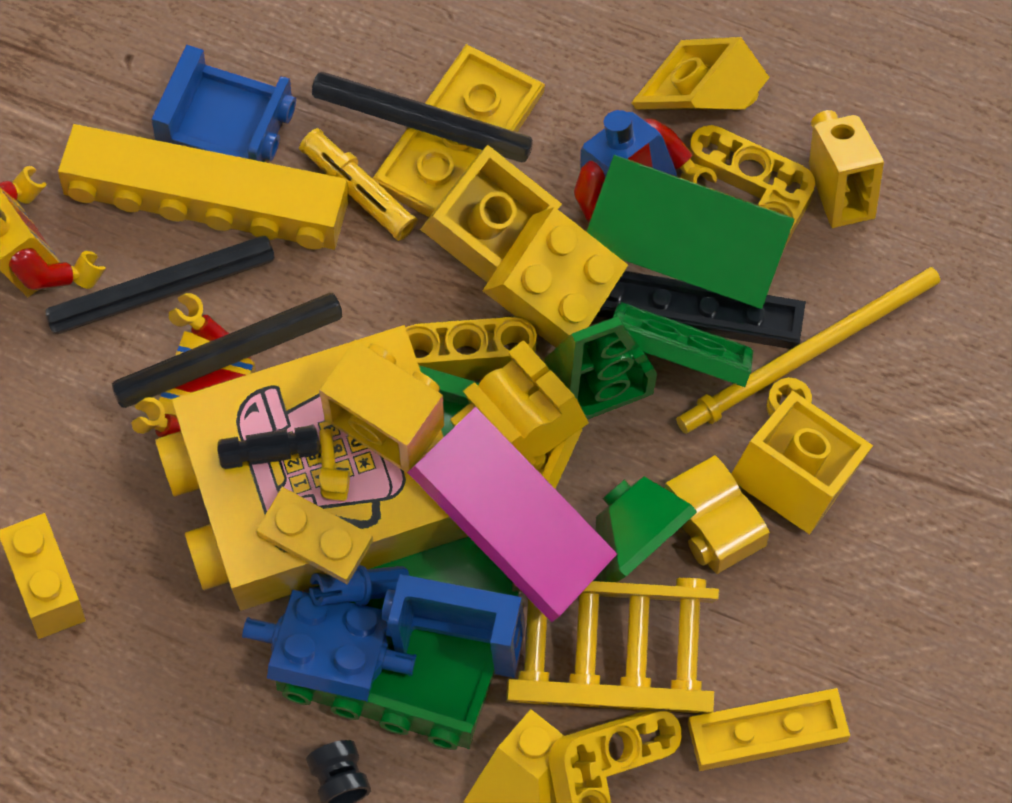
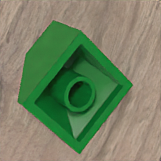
(638, 523)

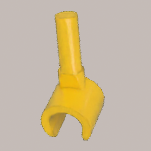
(333, 482)

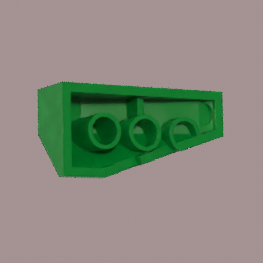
(603, 367)

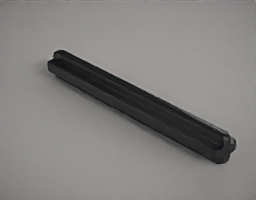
(421, 116)
(159, 285)
(227, 350)

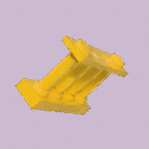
(635, 688)

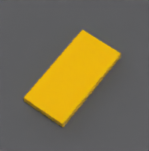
(477, 86)

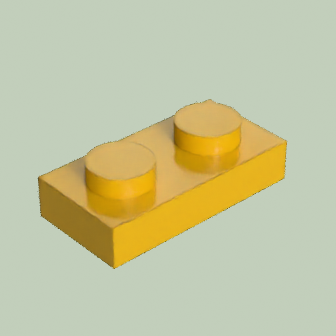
(314, 535)

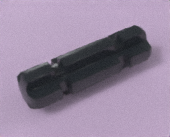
(268, 447)

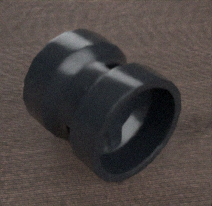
(338, 773)

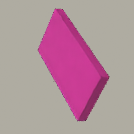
(513, 514)

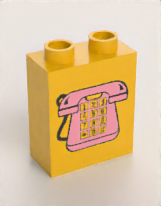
(283, 397)

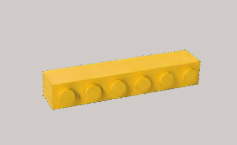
(203, 187)

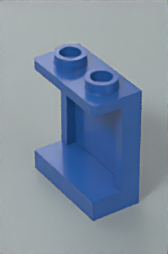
(222, 110)
(457, 613)

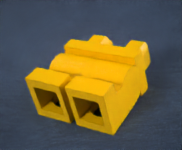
(526, 404)

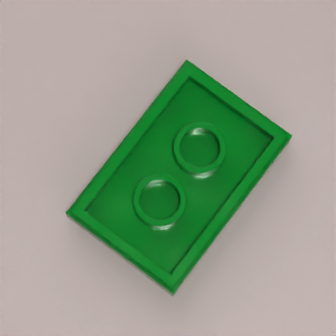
(687, 345)

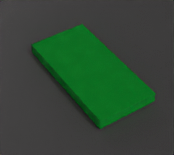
(689, 231)

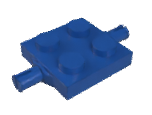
(328, 646)

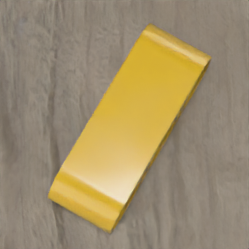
(484, 335)

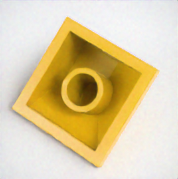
(705, 77)
(521, 766)

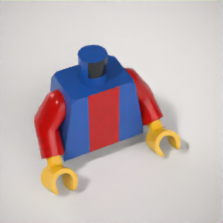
(635, 140)

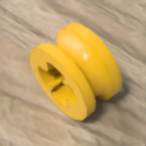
(783, 387)

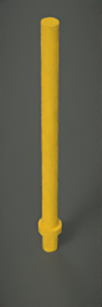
(710, 408)

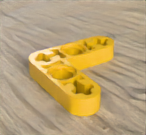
(772, 196)
(595, 758)

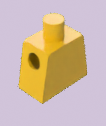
(841, 150)

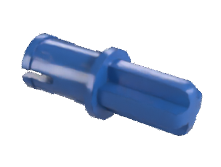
(362, 587)

